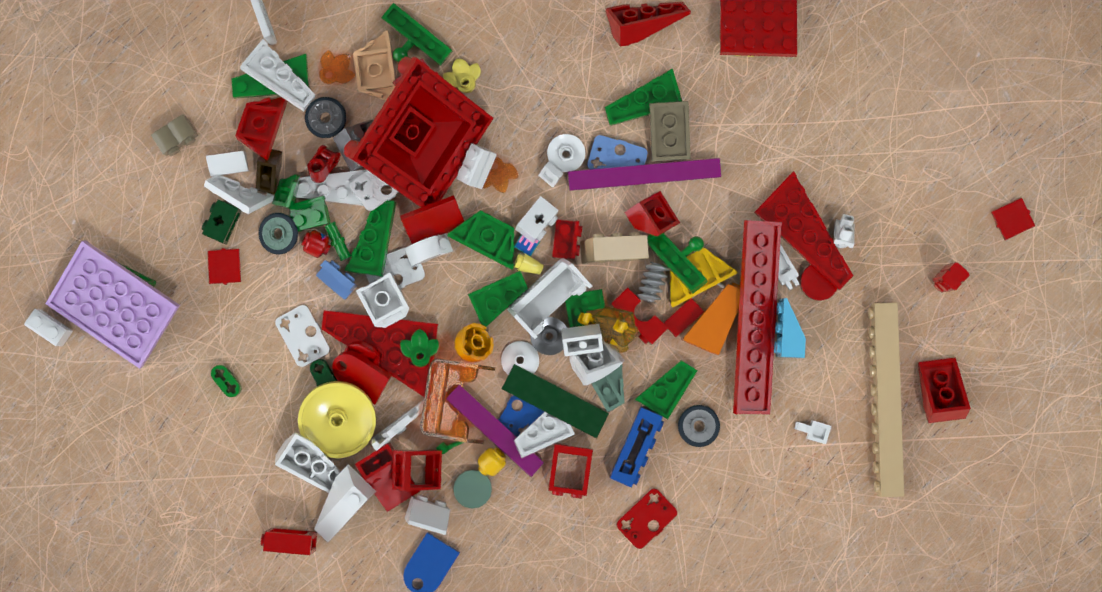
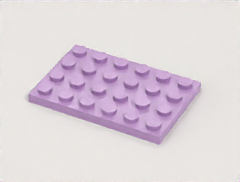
(112, 304)

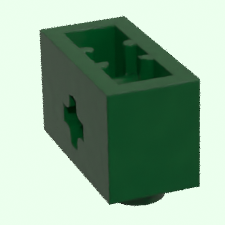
(228, 214)

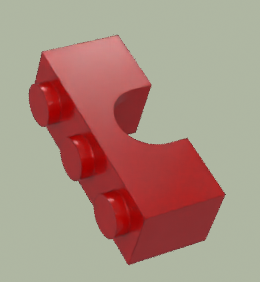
(648, 330)

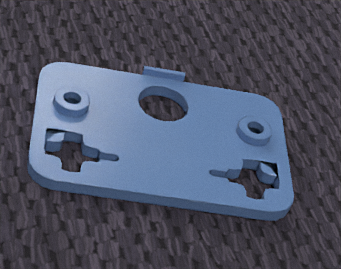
(610, 158)

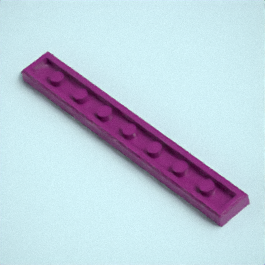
(644, 174)

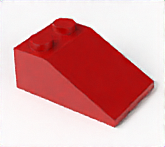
(943, 390)

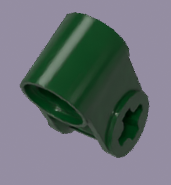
(326, 375)

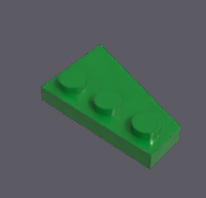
(497, 297)

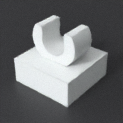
(550, 174)

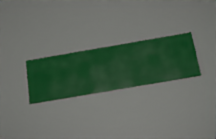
(555, 401)

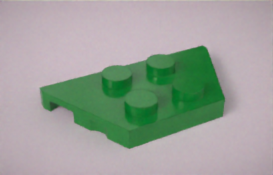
(488, 237)

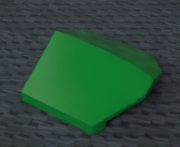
(286, 192)

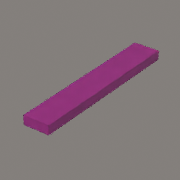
(492, 429)

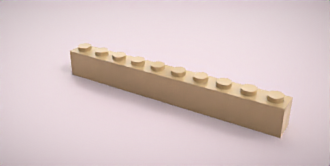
(887, 400)

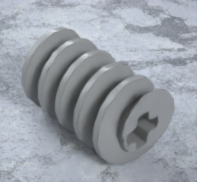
(652, 282)

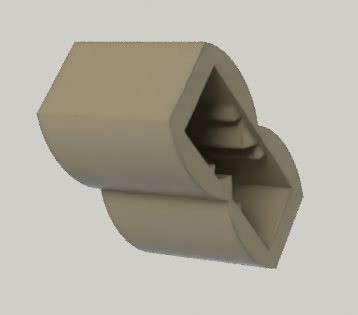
(175, 135)

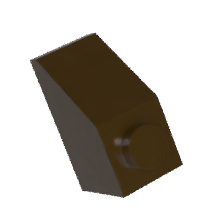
(268, 172)

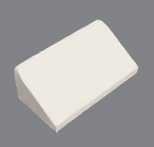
(227, 163)

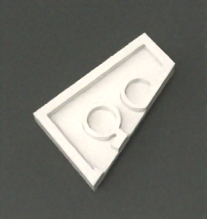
(243, 198)
(541, 434)

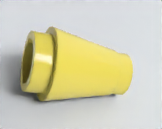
(528, 264)

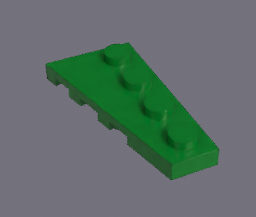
(246, 86)
(372, 247)

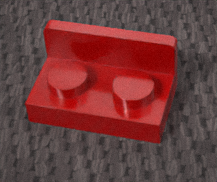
(565, 239)

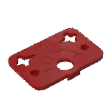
(643, 514)

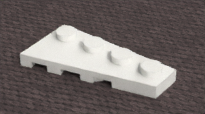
(273, 73)
(335, 188)

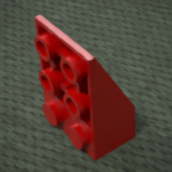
(378, 472)

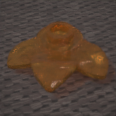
(338, 66)
(499, 177)

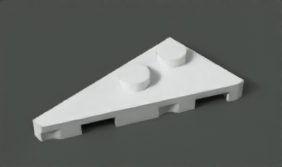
(396, 427)

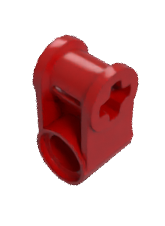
(324, 161)

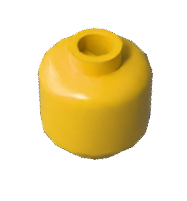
(491, 461)

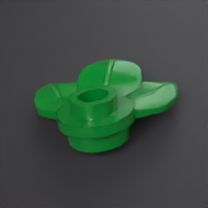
(419, 345)

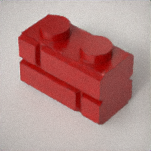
(950, 277)

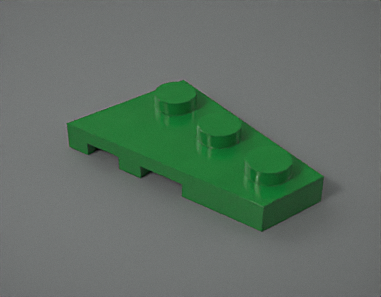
(668, 389)

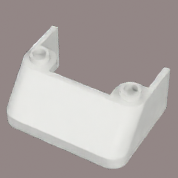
(547, 295)

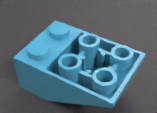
(790, 336)

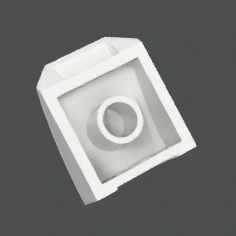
(383, 301)
(596, 365)

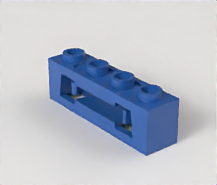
(641, 458)

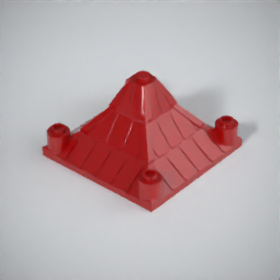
(420, 134)

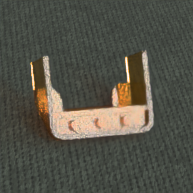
(438, 415)

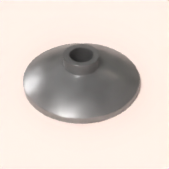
(546, 346)

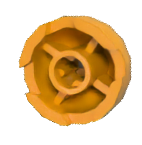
(473, 343)

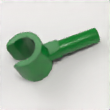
(444, 448)

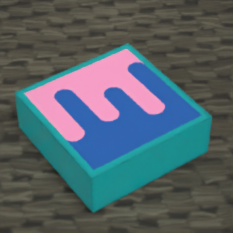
(526, 246)

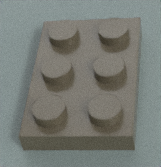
(669, 130)

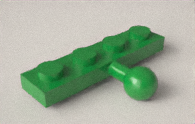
(416, 35)
(678, 261)

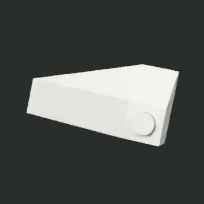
(307, 462)
(345, 498)

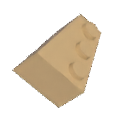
(614, 248)

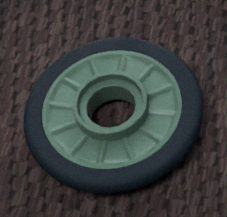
(288, 229)

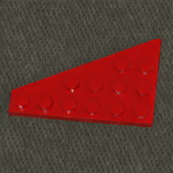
(356, 327)

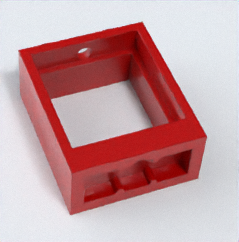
(573, 450)
(402, 470)
(289, 541)

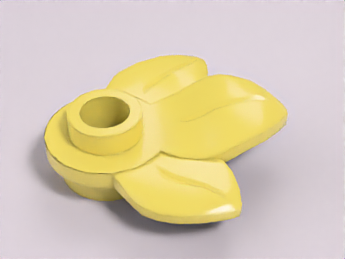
(461, 73)

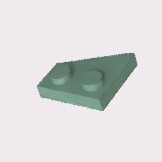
(611, 389)

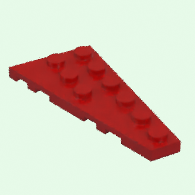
(805, 230)

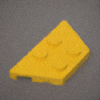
(711, 268)

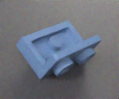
(340, 283)

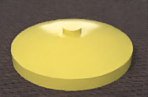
(337, 418)

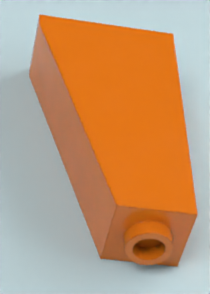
(714, 324)

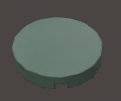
(472, 489)

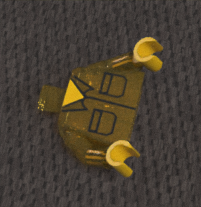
(615, 325)

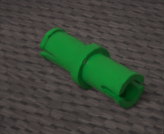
(337, 241)

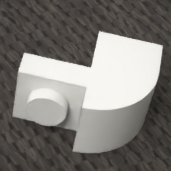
(428, 249)

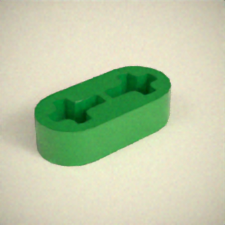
(229, 378)

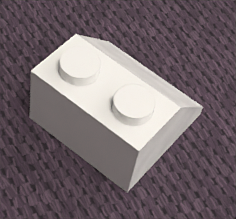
(428, 514)

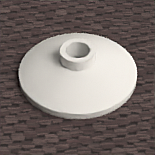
(566, 143)
(522, 349)

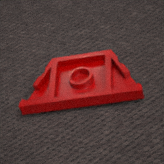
(260, 124)

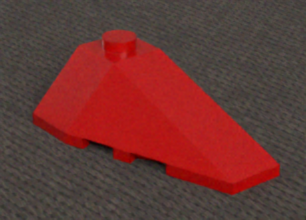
(634, 24)

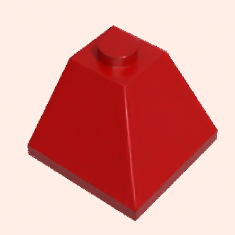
(652, 215)

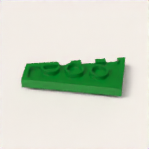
(636, 104)

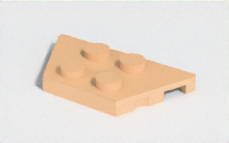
(375, 67)

